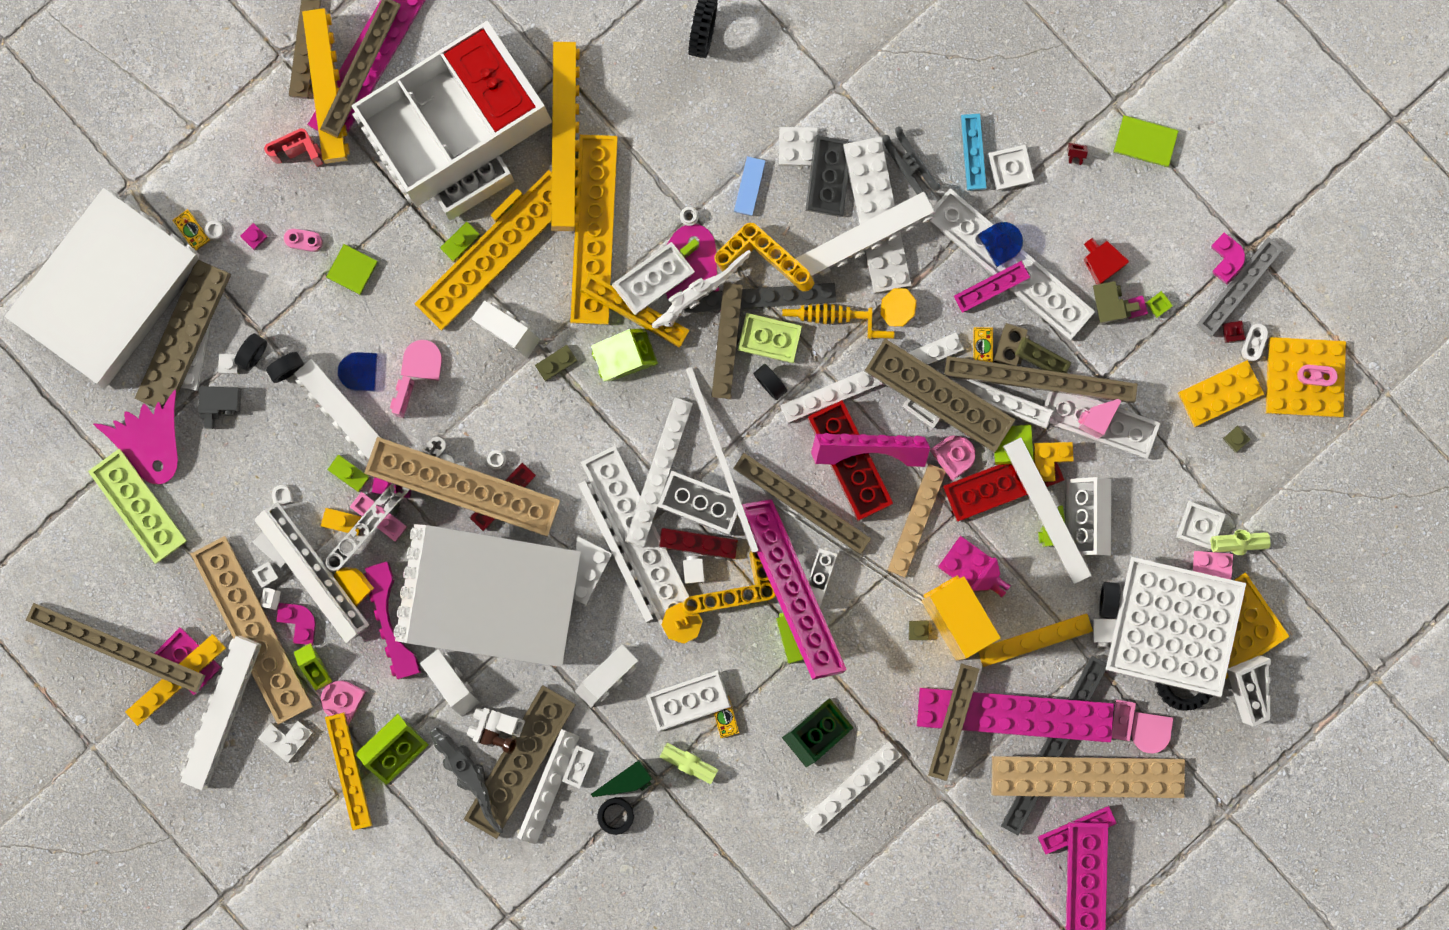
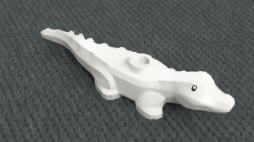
(695, 292)

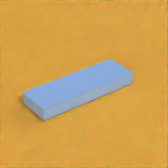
(749, 186)

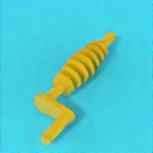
(848, 314)

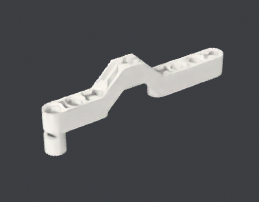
(371, 519)

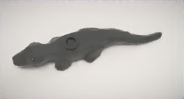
(469, 774)

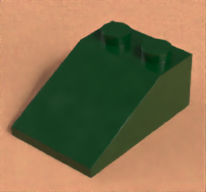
(817, 733)
(629, 780)

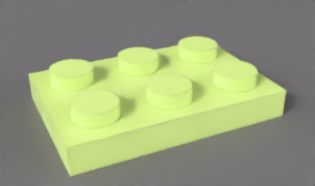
(769, 338)

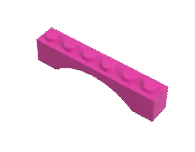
(835, 447)
(403, 660)

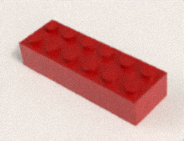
(856, 473)

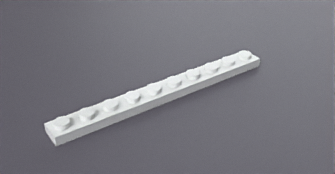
(862, 381)

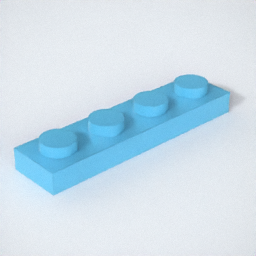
(973, 152)

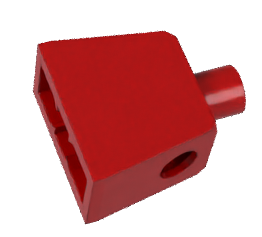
(1103, 260)

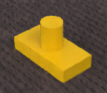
(339, 520)

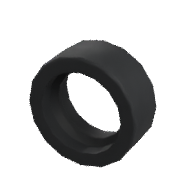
(250, 352)
(284, 367)
(770, 382)
(1109, 600)
(601, 820)

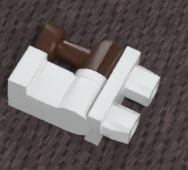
(491, 725)

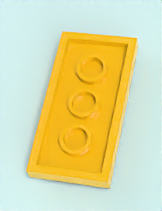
(1220, 393)

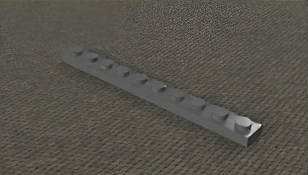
(1054, 747)

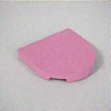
(422, 360)
(954, 455)
(342, 697)
(1151, 732)

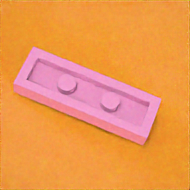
(390, 525)

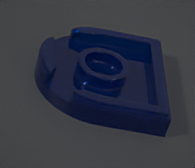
(1002, 242)
(359, 371)

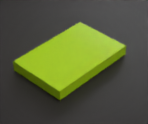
(1145, 141)

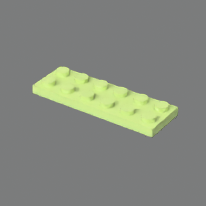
(137, 506)

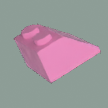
(1098, 418)

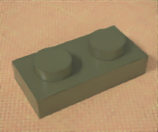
(556, 363)

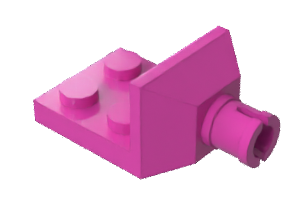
(976, 566)

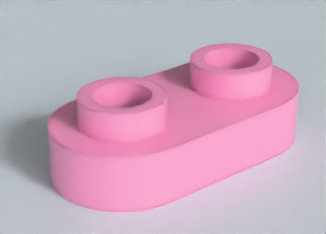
(302, 240)
(1316, 375)

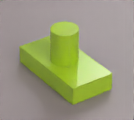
(460, 241)
(348, 473)

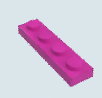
(992, 286)
(1058, 837)

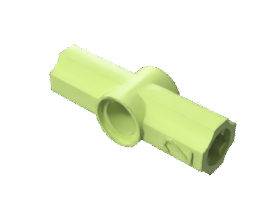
(1240, 542)
(688, 763)

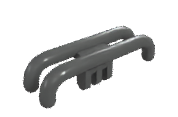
(910, 162)

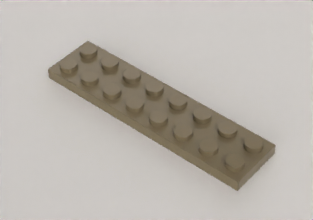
(183, 334)
(939, 395)
(516, 770)

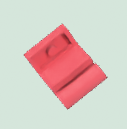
(294, 145)

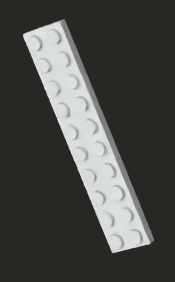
(1040, 292)
(619, 501)

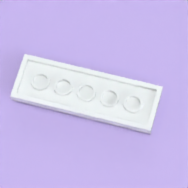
(1125, 432)

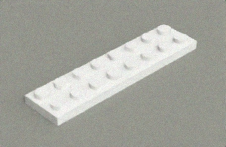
(872, 197)

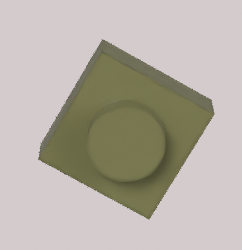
(1236, 439)
(918, 630)

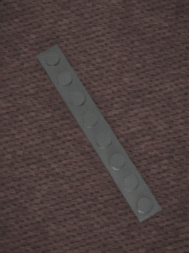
(771, 297)

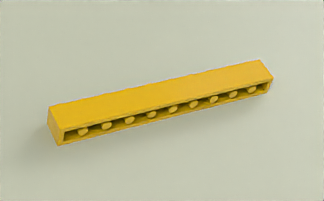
(563, 136)

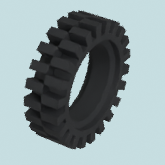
(702, 28)
(1180, 703)

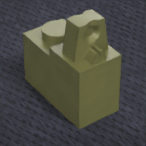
(1109, 305)

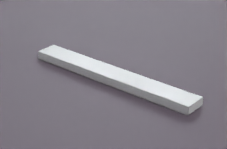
(1047, 510)

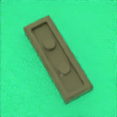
(1041, 356)

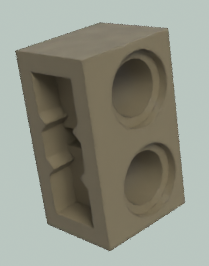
(1006, 344)

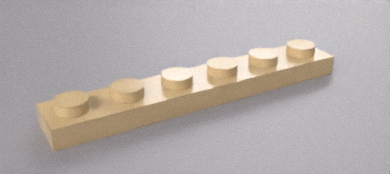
(916, 520)

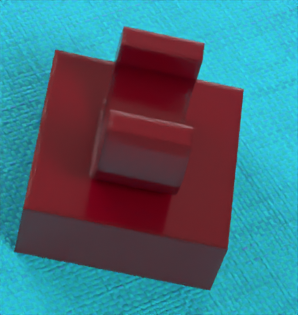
(1078, 151)
(1233, 331)

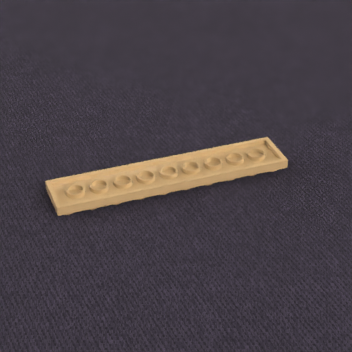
(462, 486)
(248, 619)
(1088, 777)

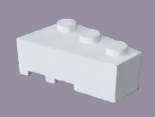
(506, 328)
(591, 567)
(606, 676)
(449, 682)
(1251, 689)

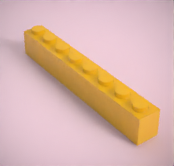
(324, 80)

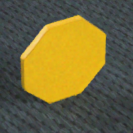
(898, 307)
(681, 626)

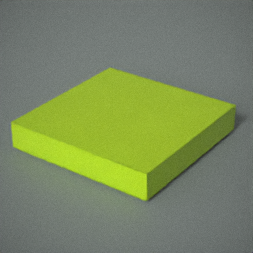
(352, 269)
(1013, 434)

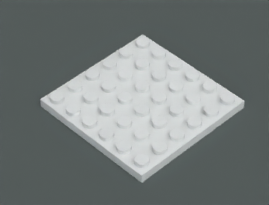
(1175, 627)

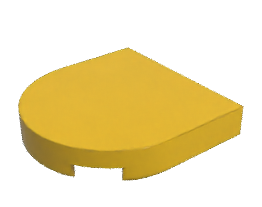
(354, 584)

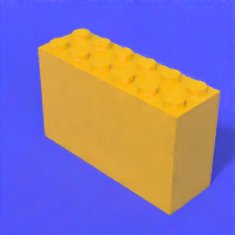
(960, 618)

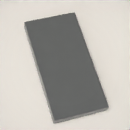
(827, 177)

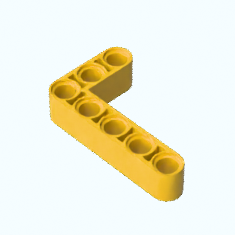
(769, 252)
(737, 593)

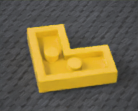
(1047, 453)

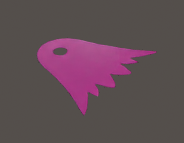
(700, 260)
(148, 440)

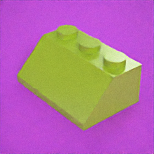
(391, 749)

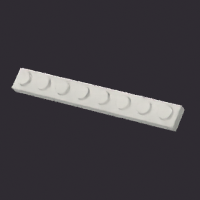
(658, 472)
(613, 543)

